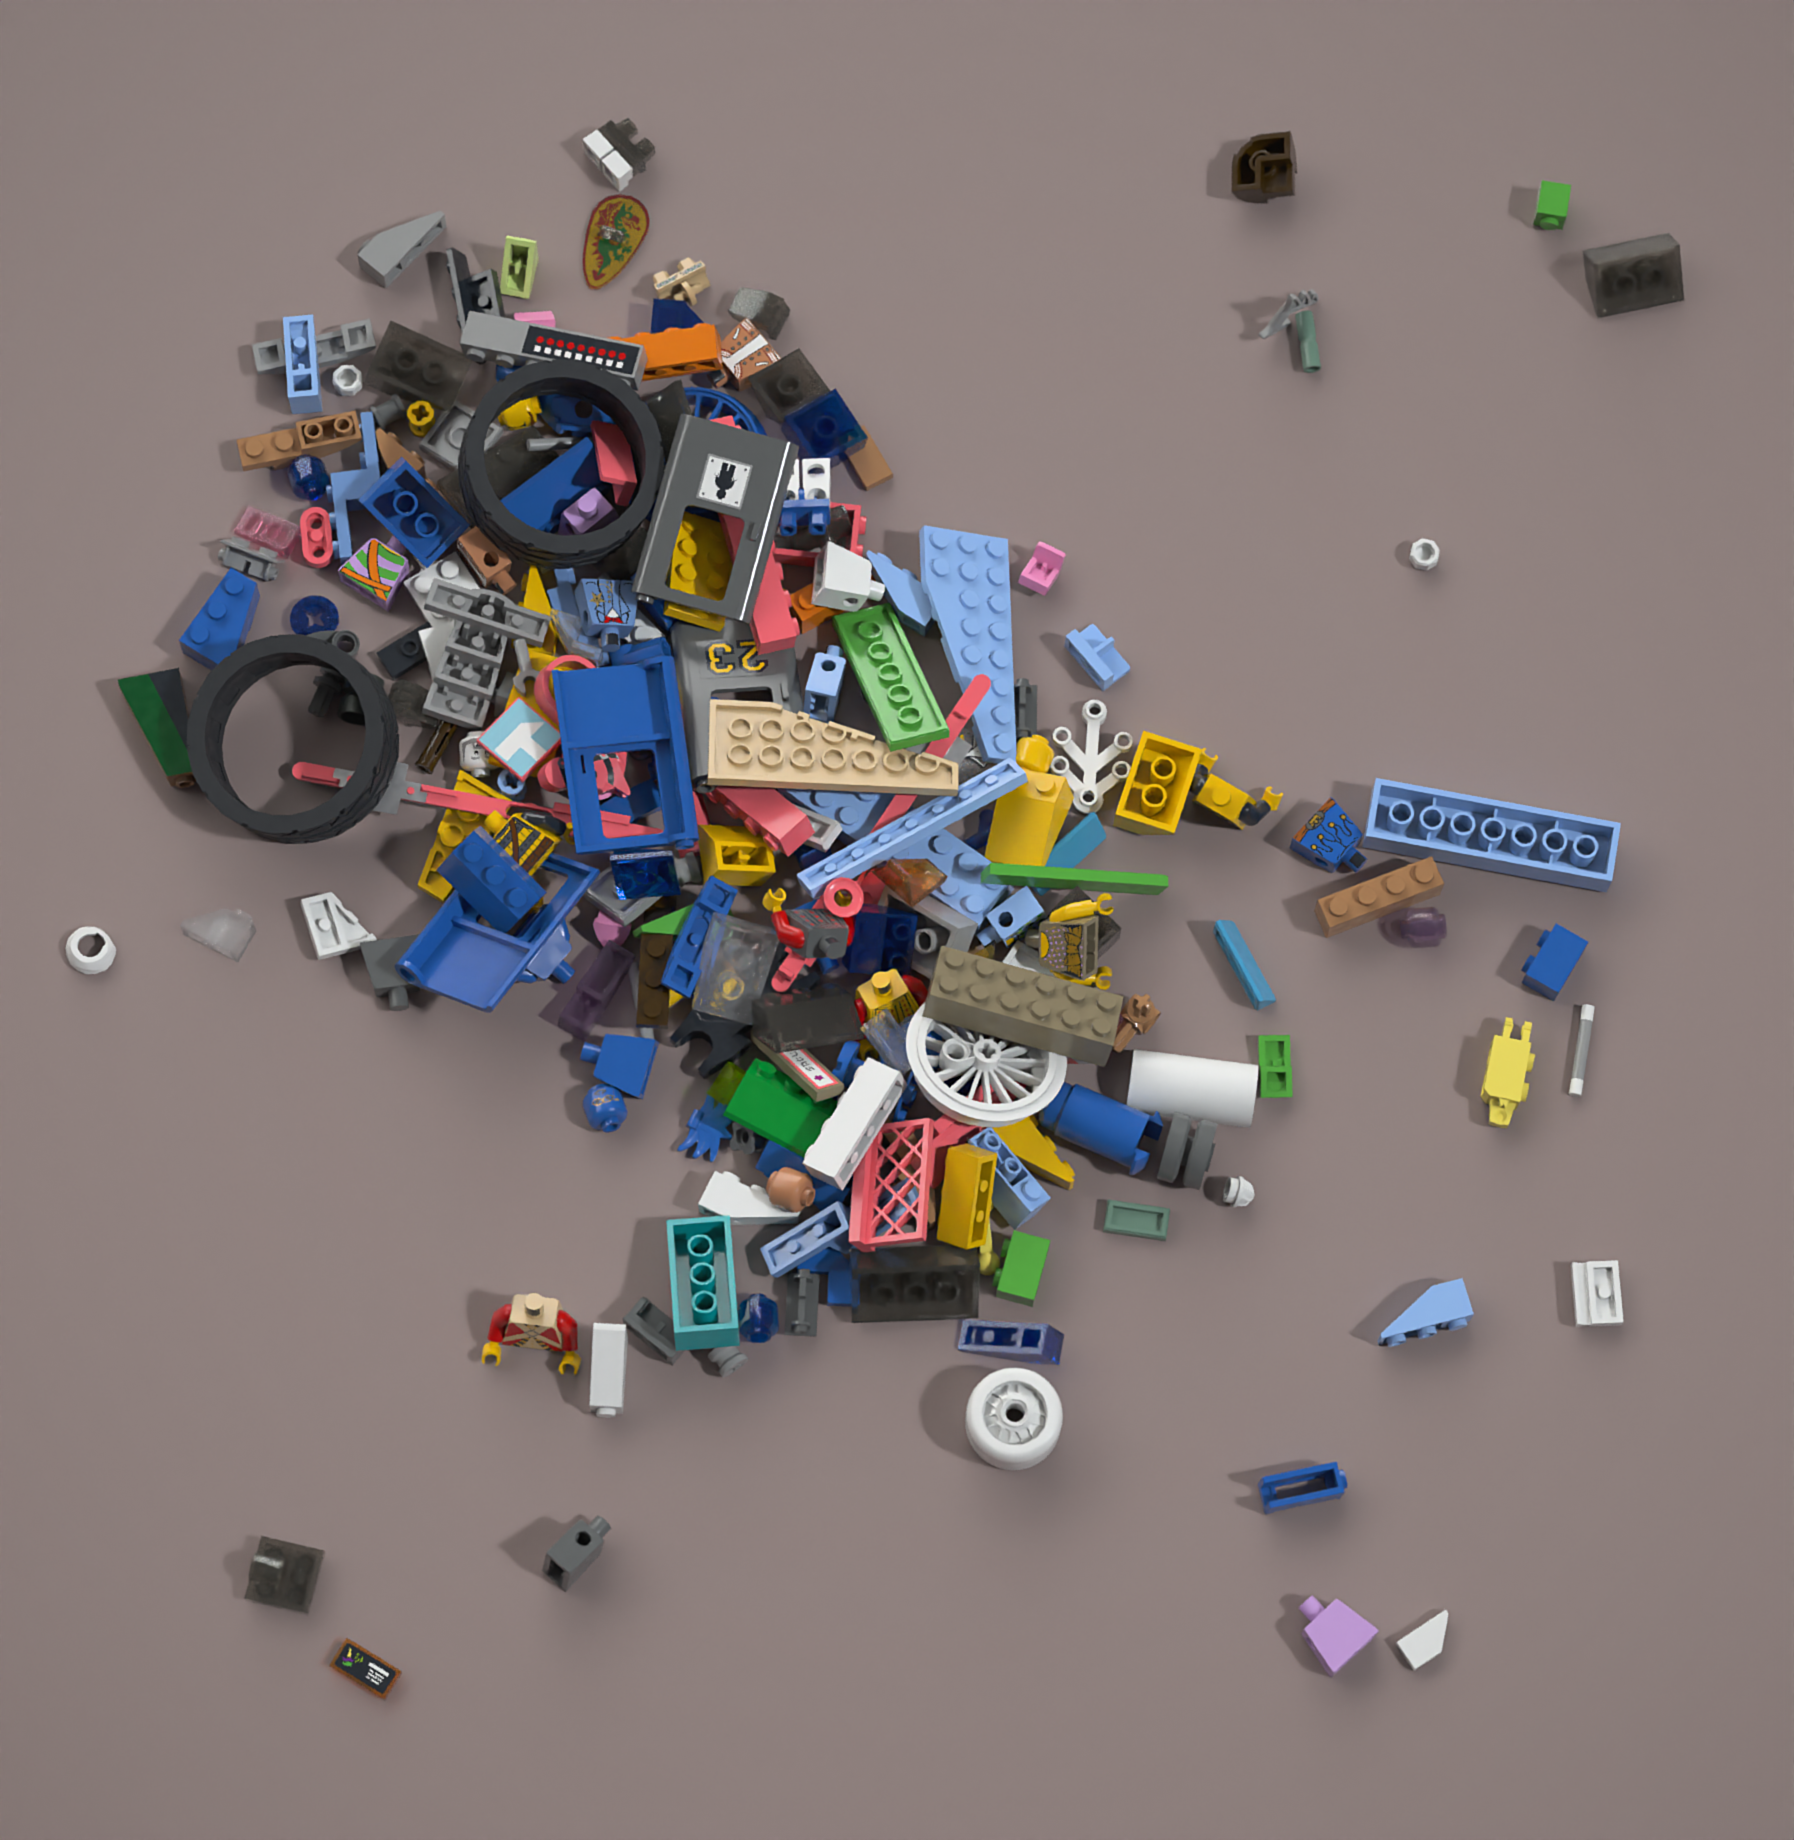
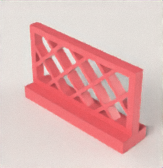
(867, 1188)

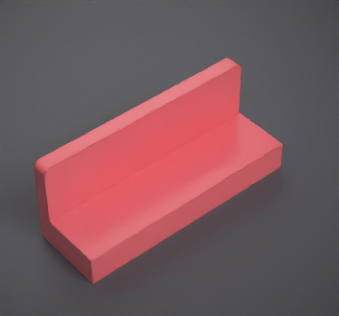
(614, 460)

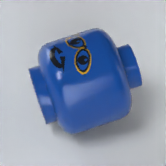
(604, 1108)

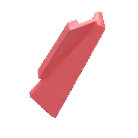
(952, 1133)

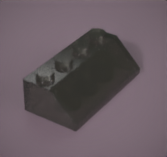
(914, 1284)

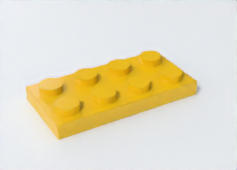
(699, 568)

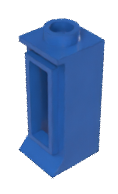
(1334, 1481)

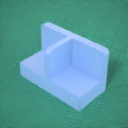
(1096, 656)

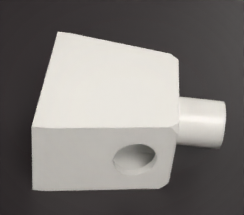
(843, 579)

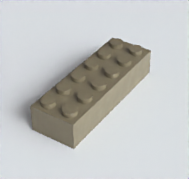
(1023, 1006)

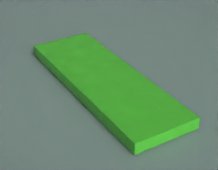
(890, 677)

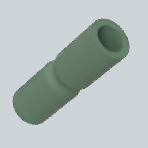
(1307, 338)

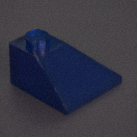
(645, 873)

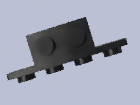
(474, 293)

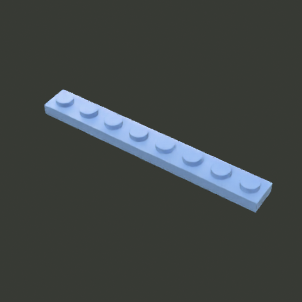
(913, 827)

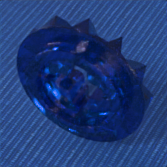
(313, 606)

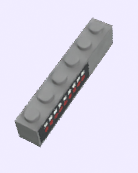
(524, 343)

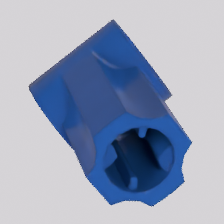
(636, 654)

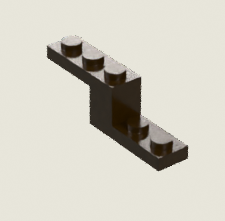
(654, 954)

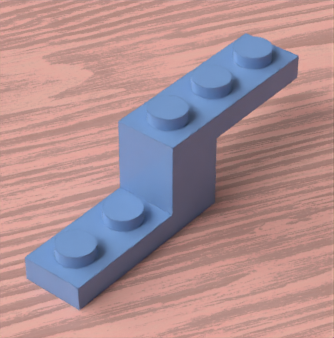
(350, 486)
(825, 1230)

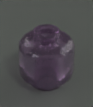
(1424, 927)

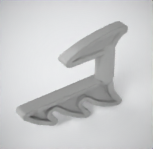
(1292, 304)

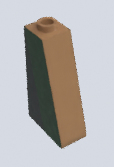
(162, 715)

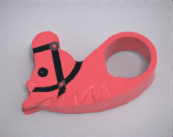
(608, 767)

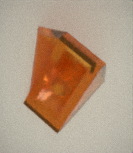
(911, 878)

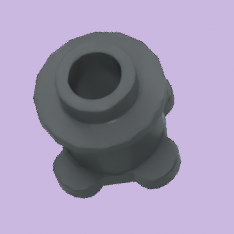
(747, 1140)

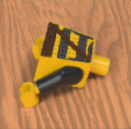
(1228, 800)
(529, 836)

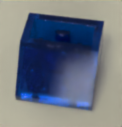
(881, 941)

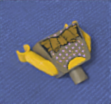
(1070, 942)

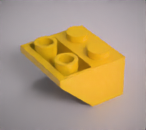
(734, 855)

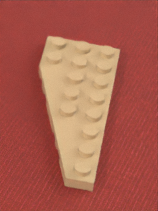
(782, 749)

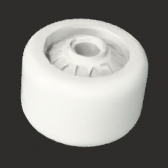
(1013, 1443)

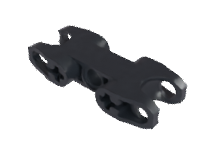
(726, 1035)

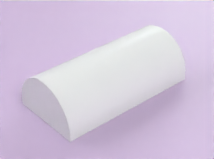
(1193, 1086)

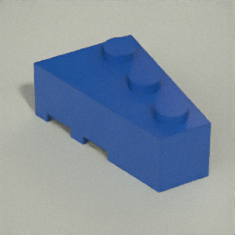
(222, 621)

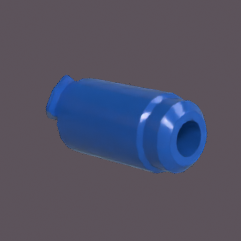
(1101, 1125)

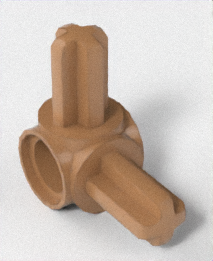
(1138, 1018)

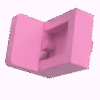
(1042, 568)

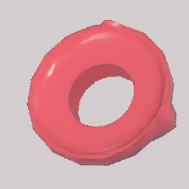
(849, 886)

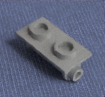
(262, 560)

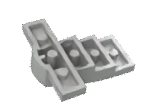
(475, 649)

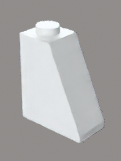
(608, 1369)

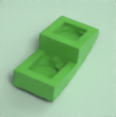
(1274, 1066)

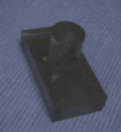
(837, 529)

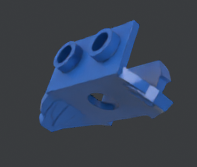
(561, 415)

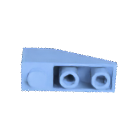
(903, 593)
(1014, 1188)
(1436, 1309)

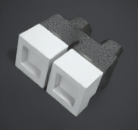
(615, 153)

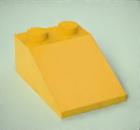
(1029, 820)

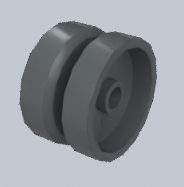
(1187, 1151)

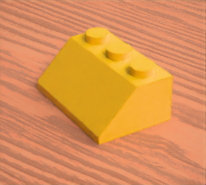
(1157, 786)

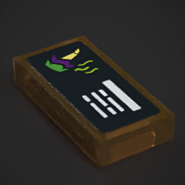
(365, 1669)

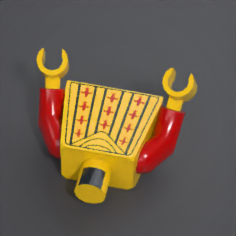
(887, 990)

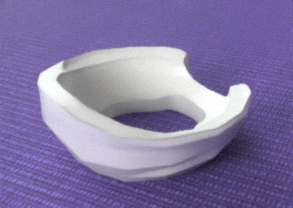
(93, 964)

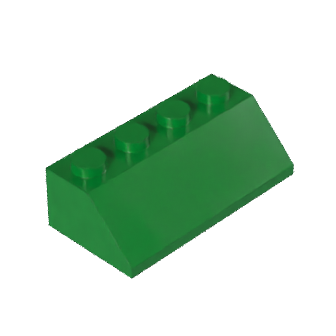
(778, 1108)

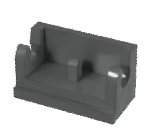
(653, 1329)

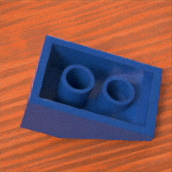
(414, 512)

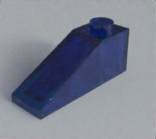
(1012, 1341)

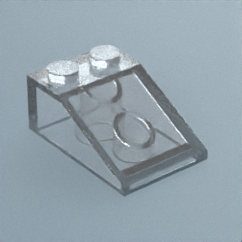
(733, 967)

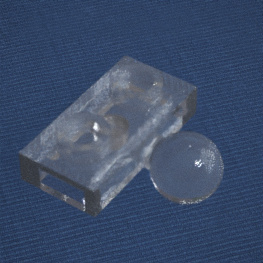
(889, 1039)

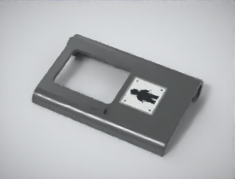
(727, 474)

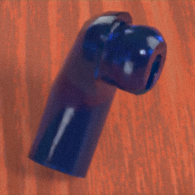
(980, 838)

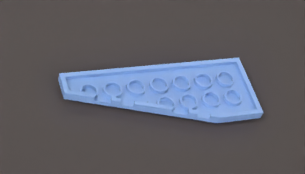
(971, 602)

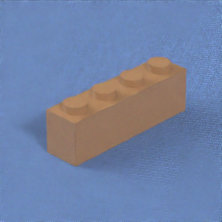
(1379, 897)

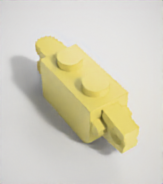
(1505, 1073)

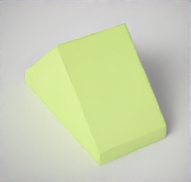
(518, 267)

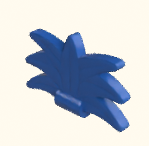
(707, 1129)

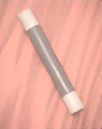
(1581, 1050)

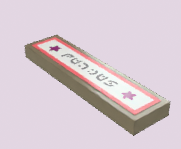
(805, 1071)

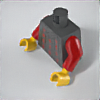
(811, 931)

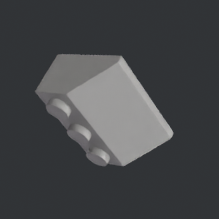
(935, 927)

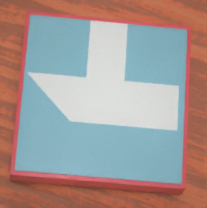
(520, 739)

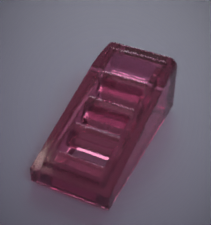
(284, 548)

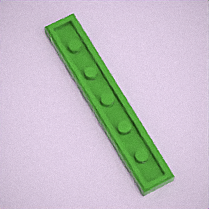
(1070, 878)

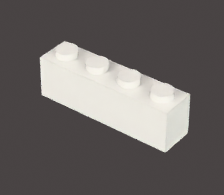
(854, 1123)

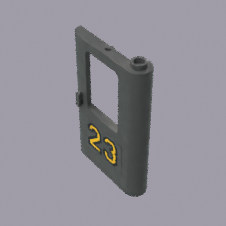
(724, 663)

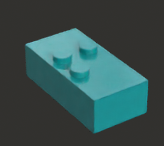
(702, 1283)

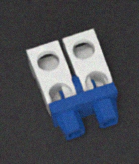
(807, 504)

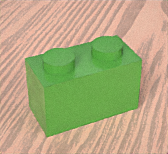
(1022, 1268)

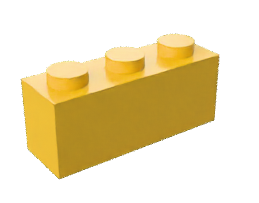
(966, 1196)

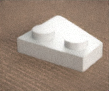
(332, 926)

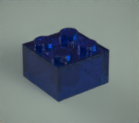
(824, 430)

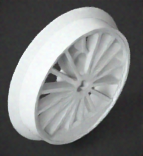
(985, 1062)

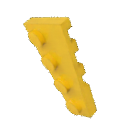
(451, 833)

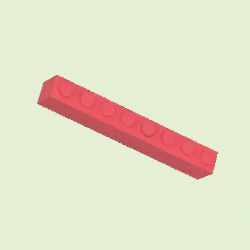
(771, 619)

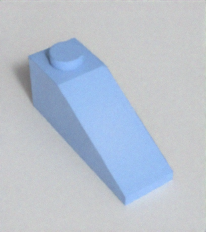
(302, 364)

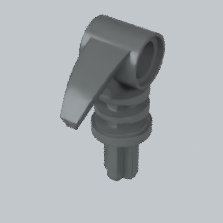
(329, 682)

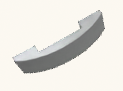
(332, 348)

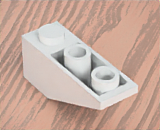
(743, 1203)

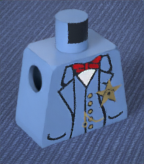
(606, 610)

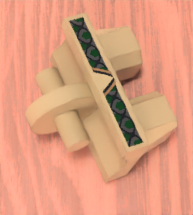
(683, 284)

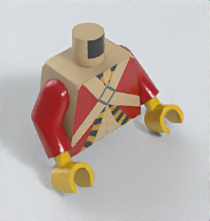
(534, 1324)

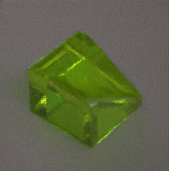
(726, 1083)

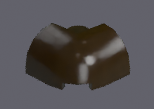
(1265, 168)

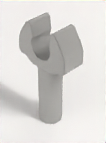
(526, 670)

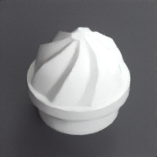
(1238, 1192)

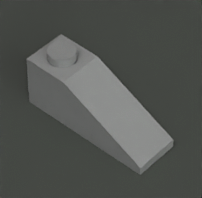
(398, 247)

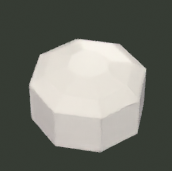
(347, 380)
(1424, 554)

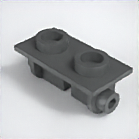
(1025, 708)
(802, 1303)

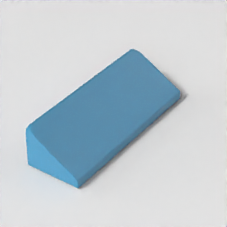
(1075, 846)
(1243, 964)

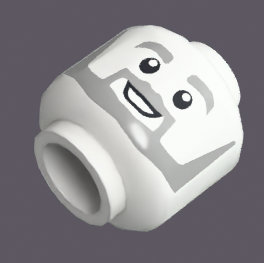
(474, 757)

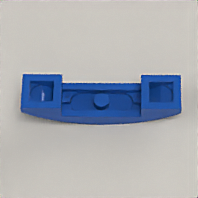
(684, 960)

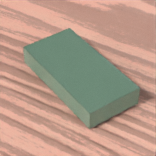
(1136, 1220)

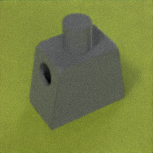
(380, 962)
(575, 1552)

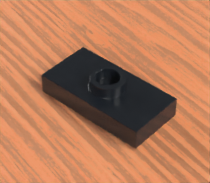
(403, 653)

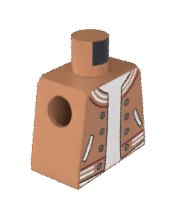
(742, 356)
(477, 552)

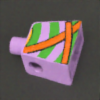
(377, 571)

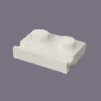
(1596, 1293)

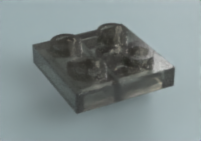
(284, 1575)

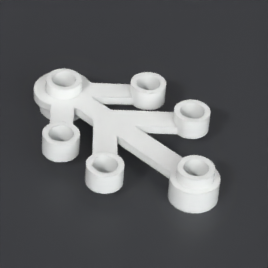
(1091, 762)

